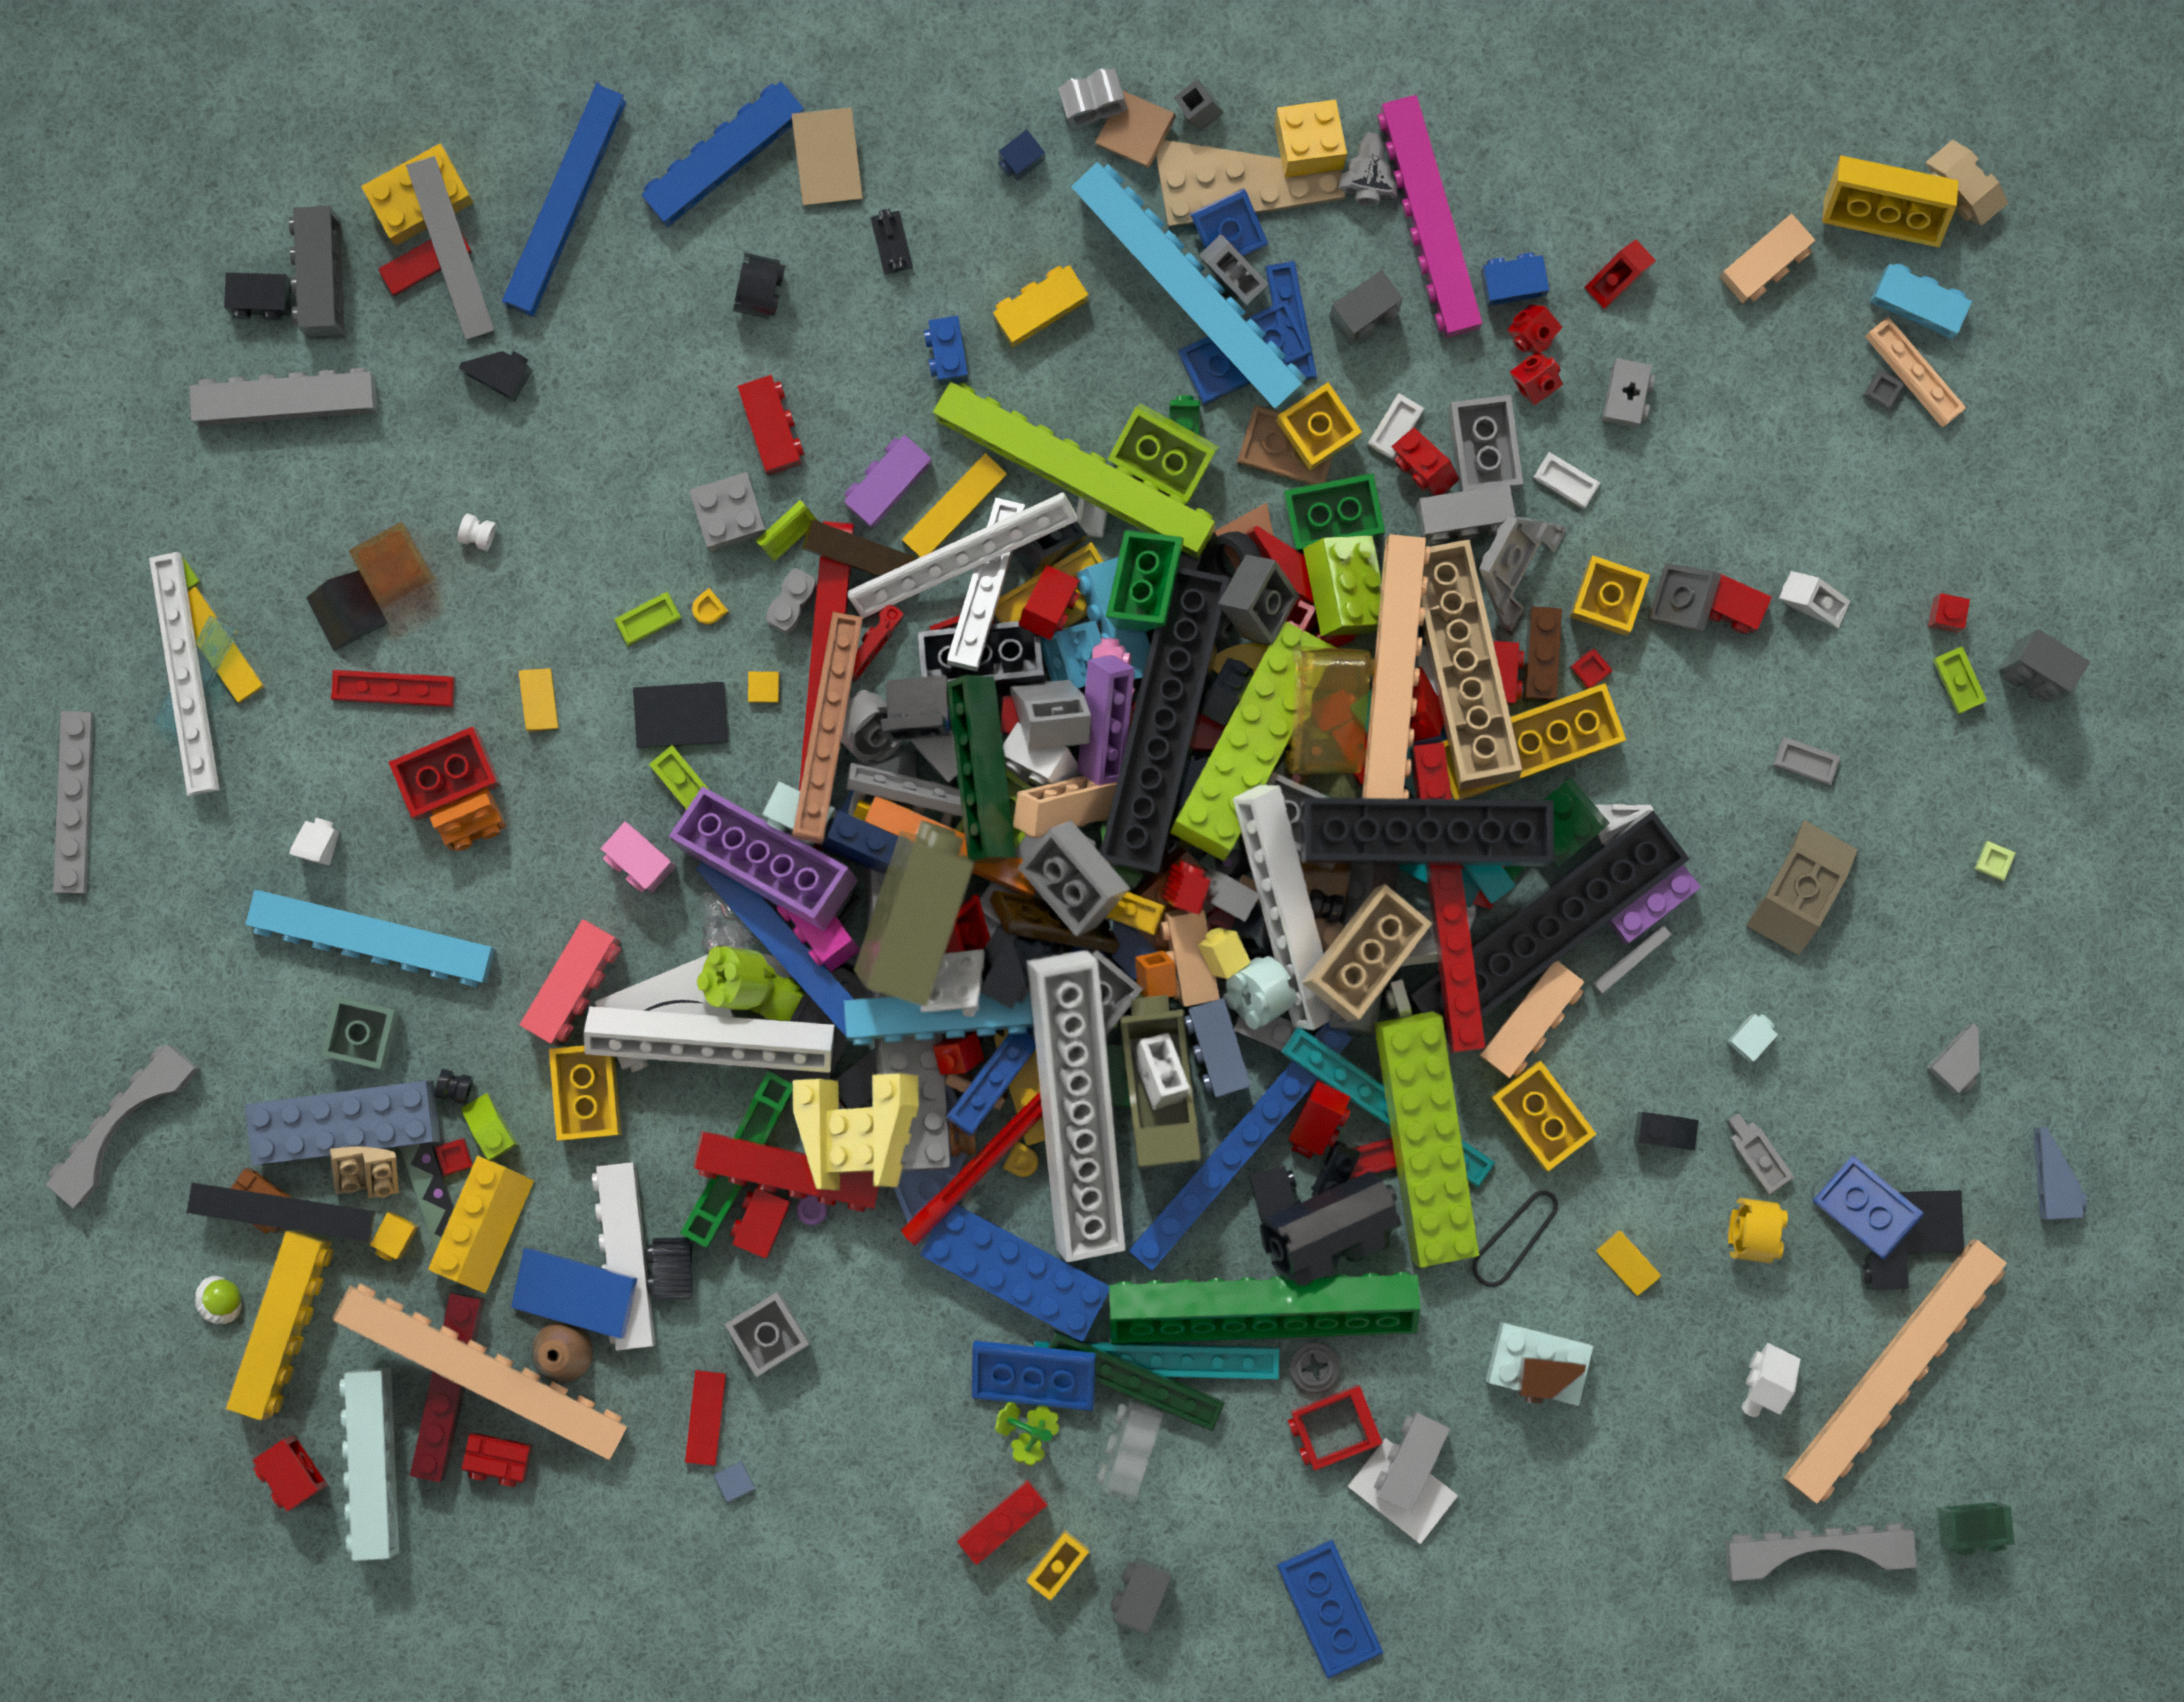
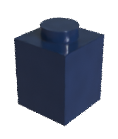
(1020, 156)

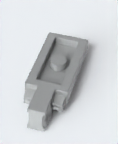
(1759, 1155)

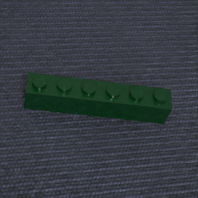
(981, 769)

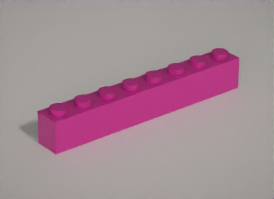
(1430, 216)

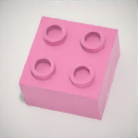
(638, 857)

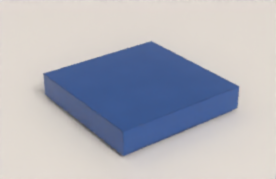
(1234, 220)

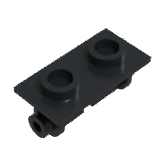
(891, 241)
(1339, 1167)

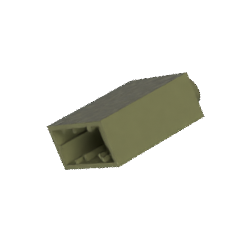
(914, 914)

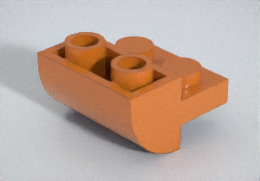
(468, 820)

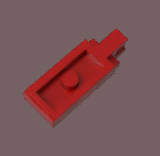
(876, 638)

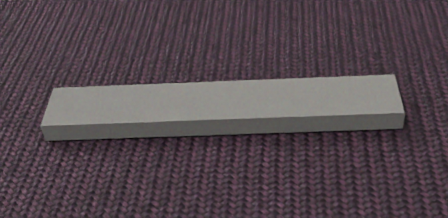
(450, 247)

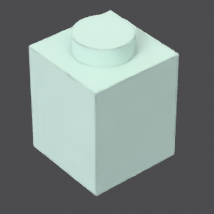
(1753, 1037)

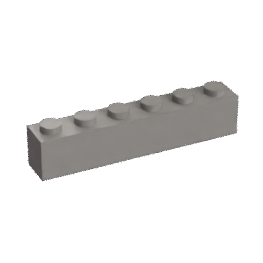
(283, 397)

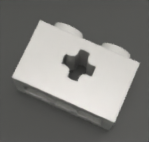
(1161, 1071)

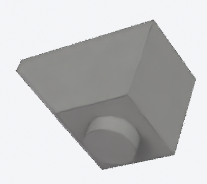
(1959, 1061)

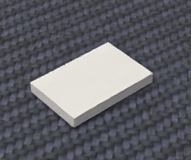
(1428, 1510)

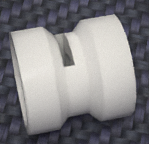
(474, 532)

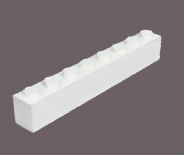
(1283, 896)
(709, 1039)

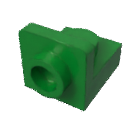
(1185, 412)

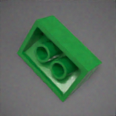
(1144, 580)

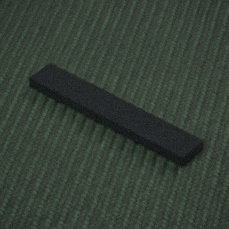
(280, 1211)

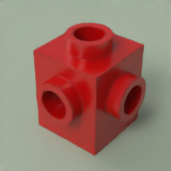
(1534, 329)
(1537, 377)

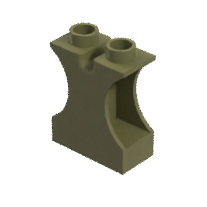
(1167, 1132)

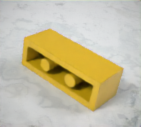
(1040, 305)

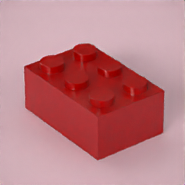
(444, 772)

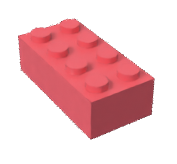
(570, 983)

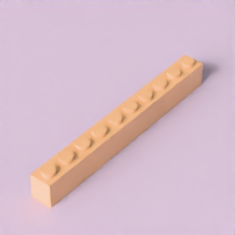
(1395, 664)
(1895, 1370)
(480, 1372)

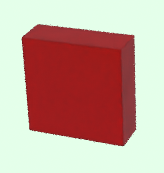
(1591, 669)
(454, 1157)

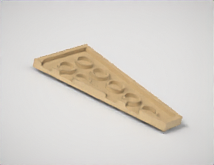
(1201, 175)

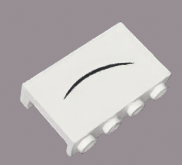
(668, 992)

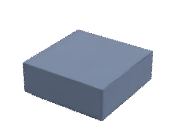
(734, 1481)

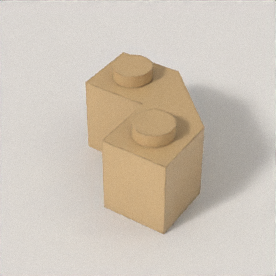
(1978, 195)

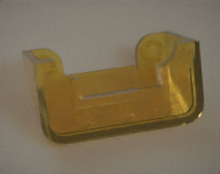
(1329, 710)

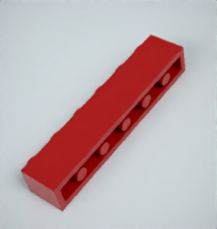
(777, 1168)

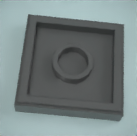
(1684, 597)

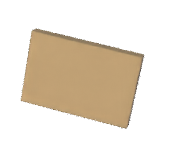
(827, 156)

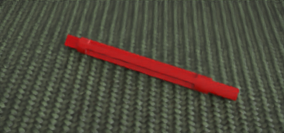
(943, 1202)

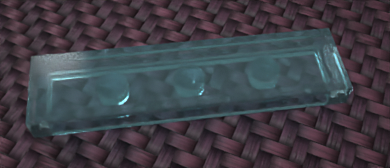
(211, 649)

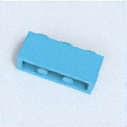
(1921, 300)

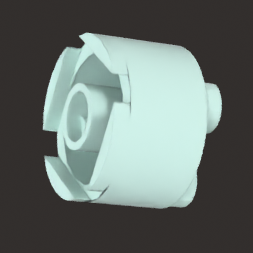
(1260, 992)

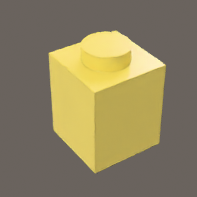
(1223, 952)

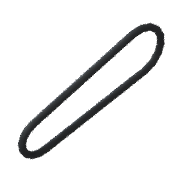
(1527, 1248)

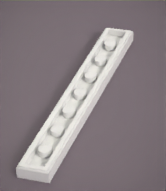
(963, 555)
(184, 674)

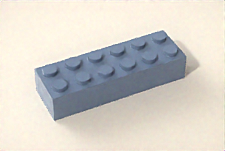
(353, 1118)

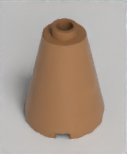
(573, 1348)

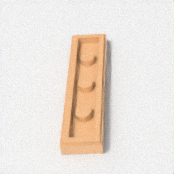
(1915, 372)

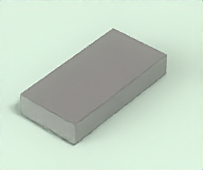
(1806, 761)

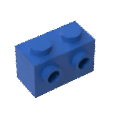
(1514, 279)
(948, 350)

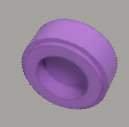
(811, 1211)

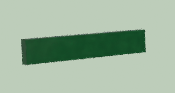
(1147, 1385)

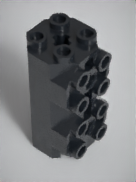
(1339, 1222)

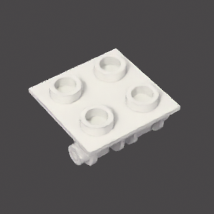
(957, 983)

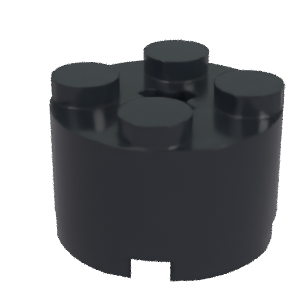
(757, 286)

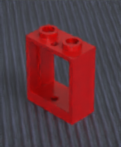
(1368, 1425)

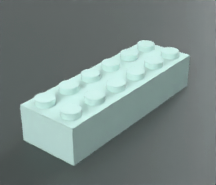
(370, 1464)

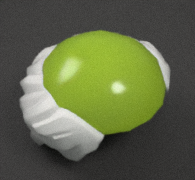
(218, 1300)

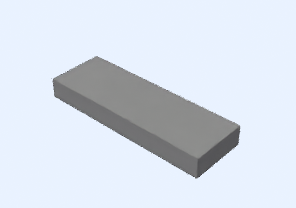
(1631, 960)

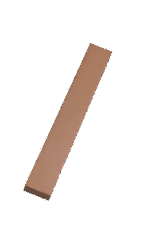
(827, 728)

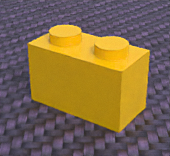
(1057, 1565)

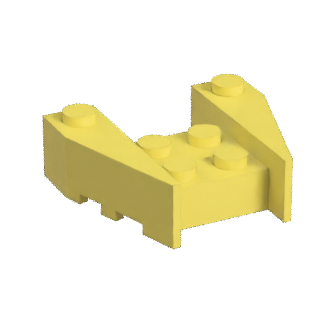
(857, 1137)

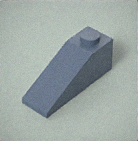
(2058, 1188)

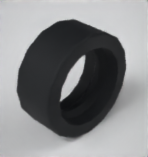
(1212, 553)

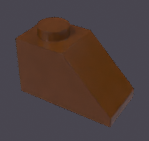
(1546, 1378)

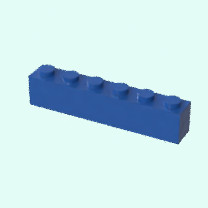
(722, 154)

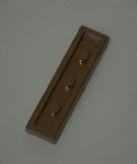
(852, 550)

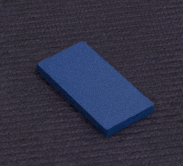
(1216, 374)
(574, 1292)
(1033, 1375)
(1330, 1608)

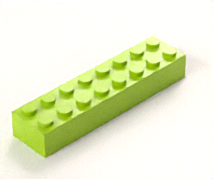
(1246, 747)
(1426, 1139)

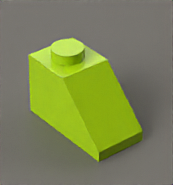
(489, 1127)

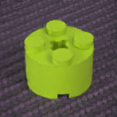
(733, 978)

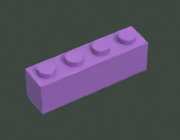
(1109, 702)

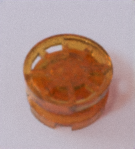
(965, 1143)

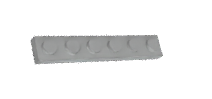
(73, 802)

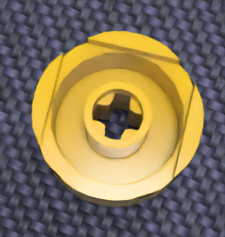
(1757, 1230)

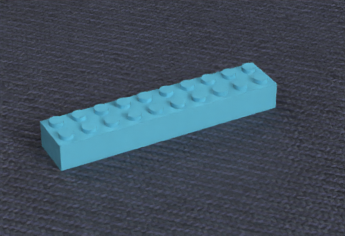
(1194, 292)

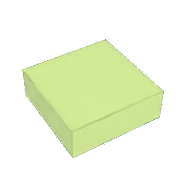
(1995, 861)

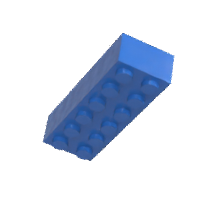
(1016, 1271)

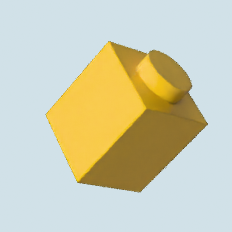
(393, 1237)

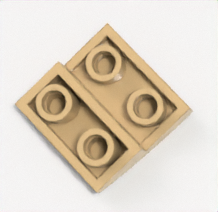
(364, 1169)

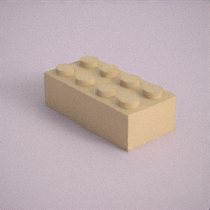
(1367, 953)

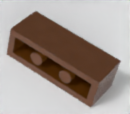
(1542, 654)

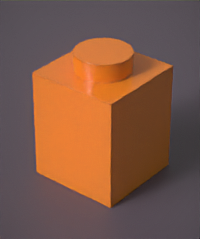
(1156, 974)

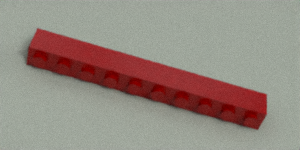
(1449, 916)

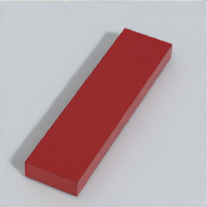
(392, 688)

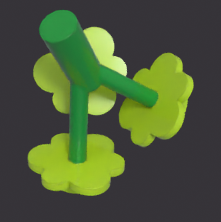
(1040, 1425)

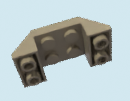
(1803, 888)

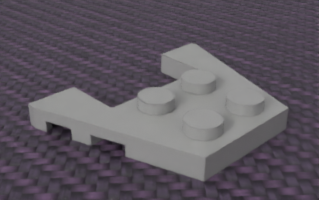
(1509, 558)

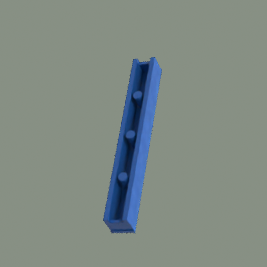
(564, 200)

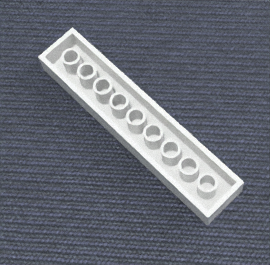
(1076, 1105)

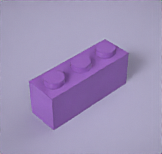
(887, 481)
(1654, 904)

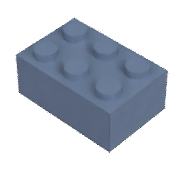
(1217, 1048)

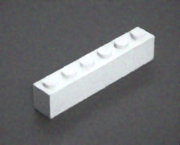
(625, 1245)

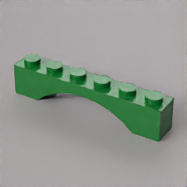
(755, 1127)

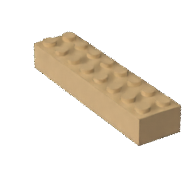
(1467, 670)

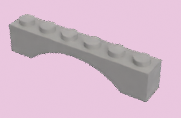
(82, 1170)
(1758, 1557)

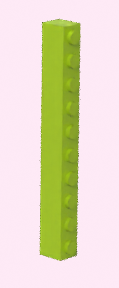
(1073, 469)

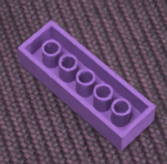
(763, 858)

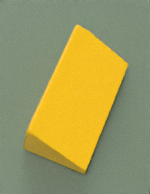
(538, 699)
(1628, 1263)

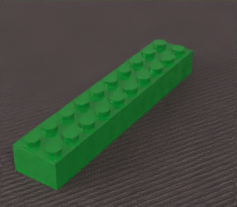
(1264, 1308)

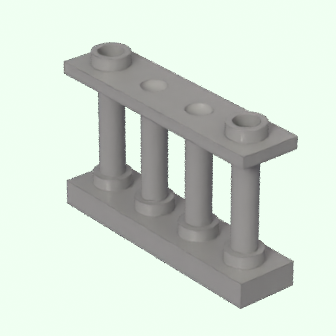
(905, 789)

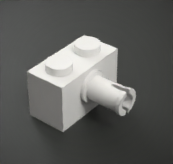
(1770, 1380)

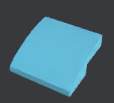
(1069, 652)

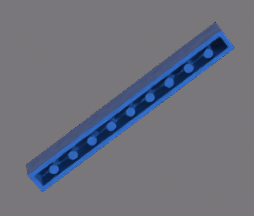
(1230, 1155)

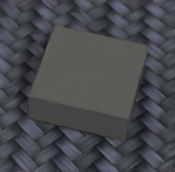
(1883, 389)

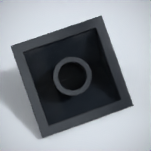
(346, 609)

